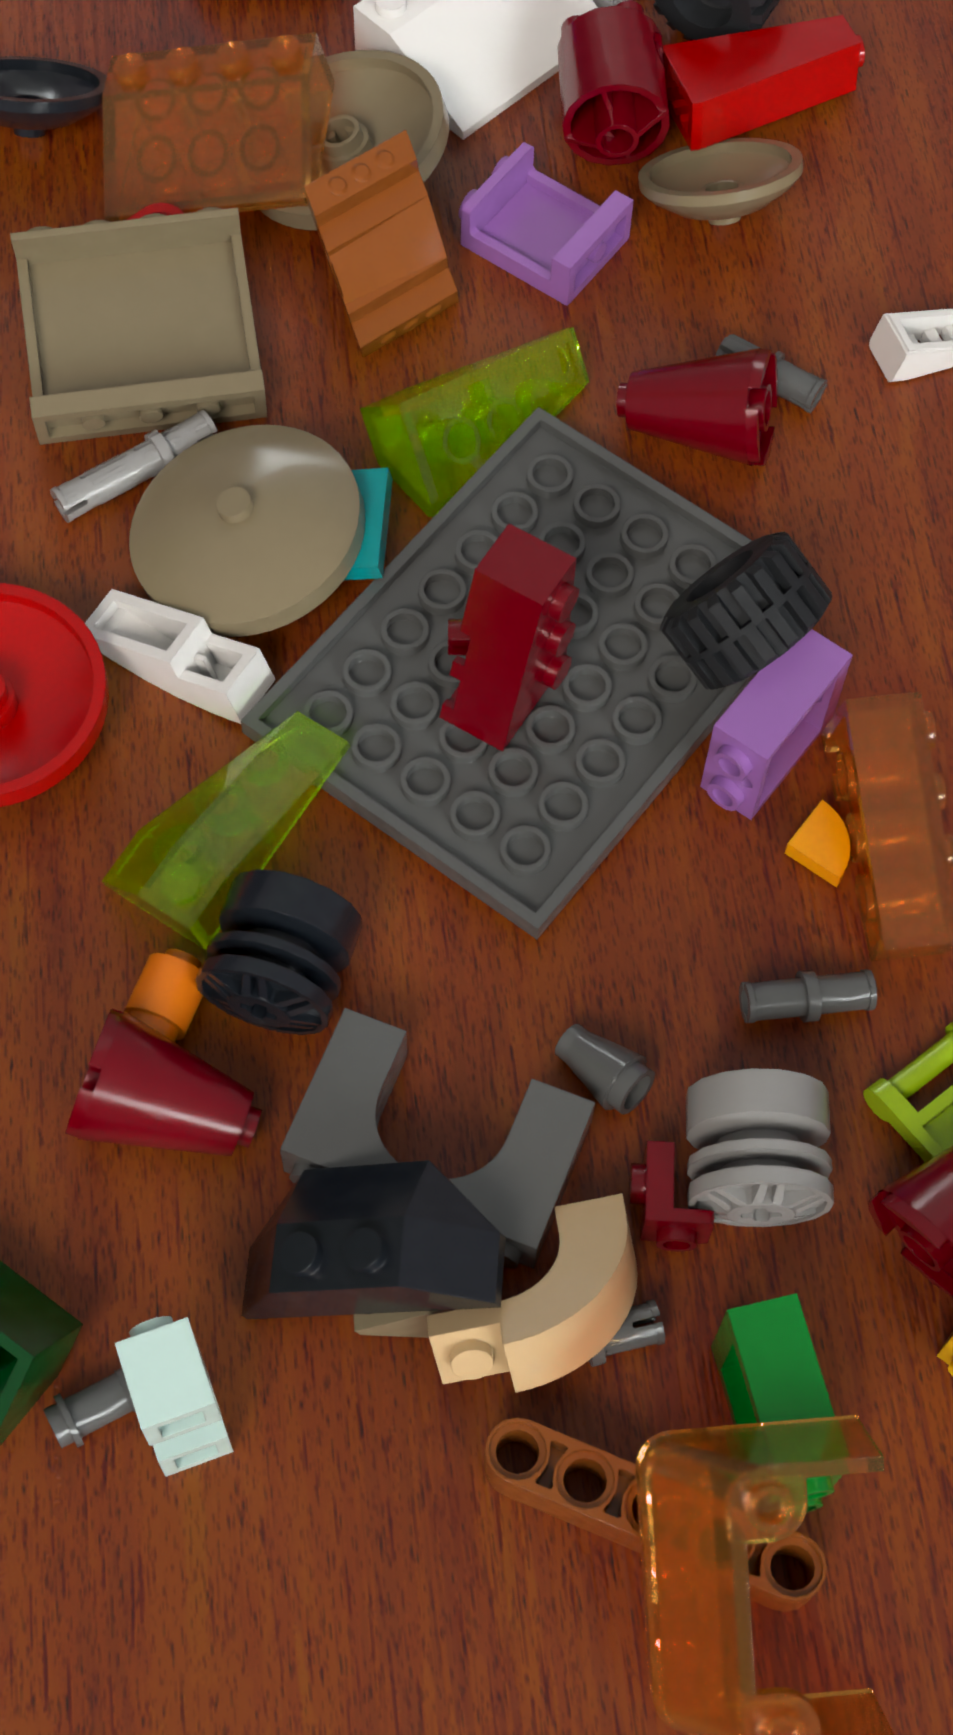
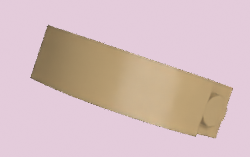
(559, 1318)

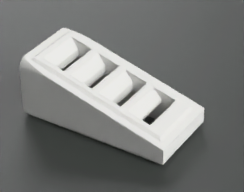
(897, 344)

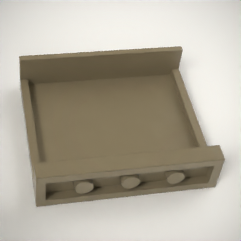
(138, 324)

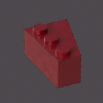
(517, 633)

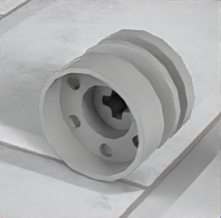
(759, 1147)

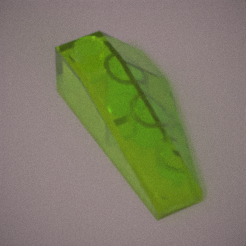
(453, 423)
(225, 826)

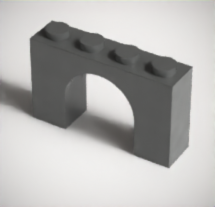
(512, 1191)

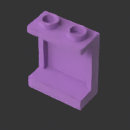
(542, 227)

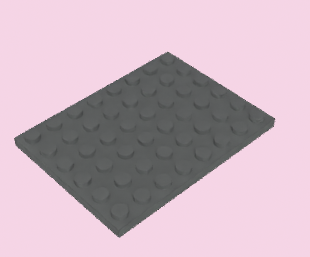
(590, 755)

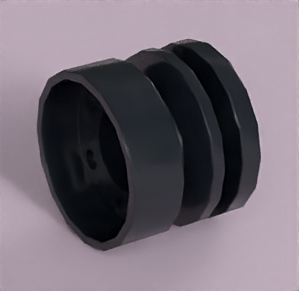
(279, 952)

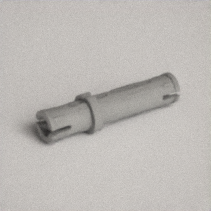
(130, 467)

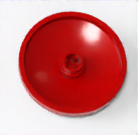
(49, 692)

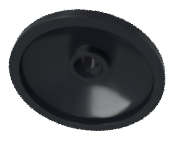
(46, 94)

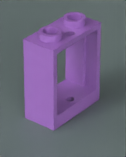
(774, 723)

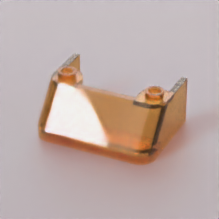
(697, 1510)

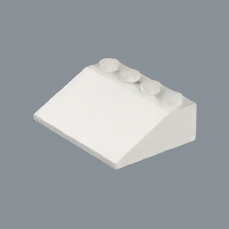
(475, 49)

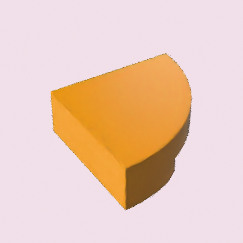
(822, 844)

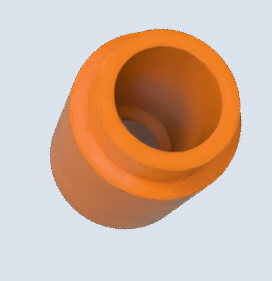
(167, 993)

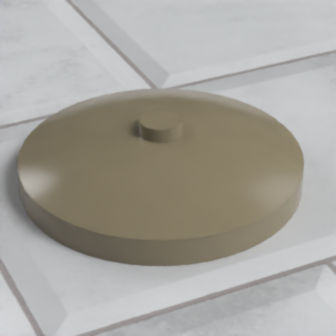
(371, 102)
(248, 528)

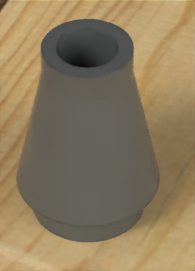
(608, 1070)

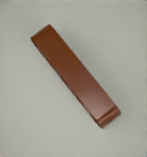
(612, 1512)

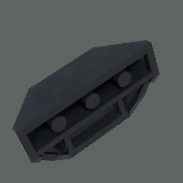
(374, 1245)

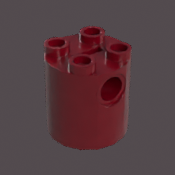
(612, 84)

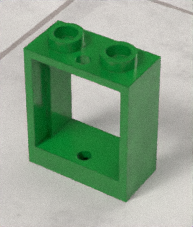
(773, 1371)

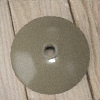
(722, 178)

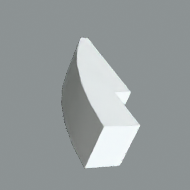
(181, 654)

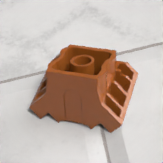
(382, 243)

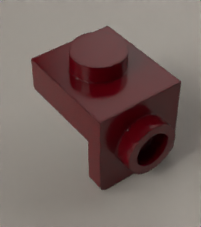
(653, 1188)

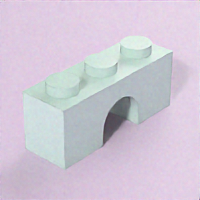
(173, 1394)

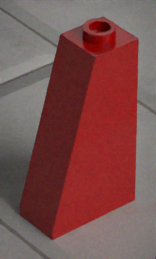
(758, 76)

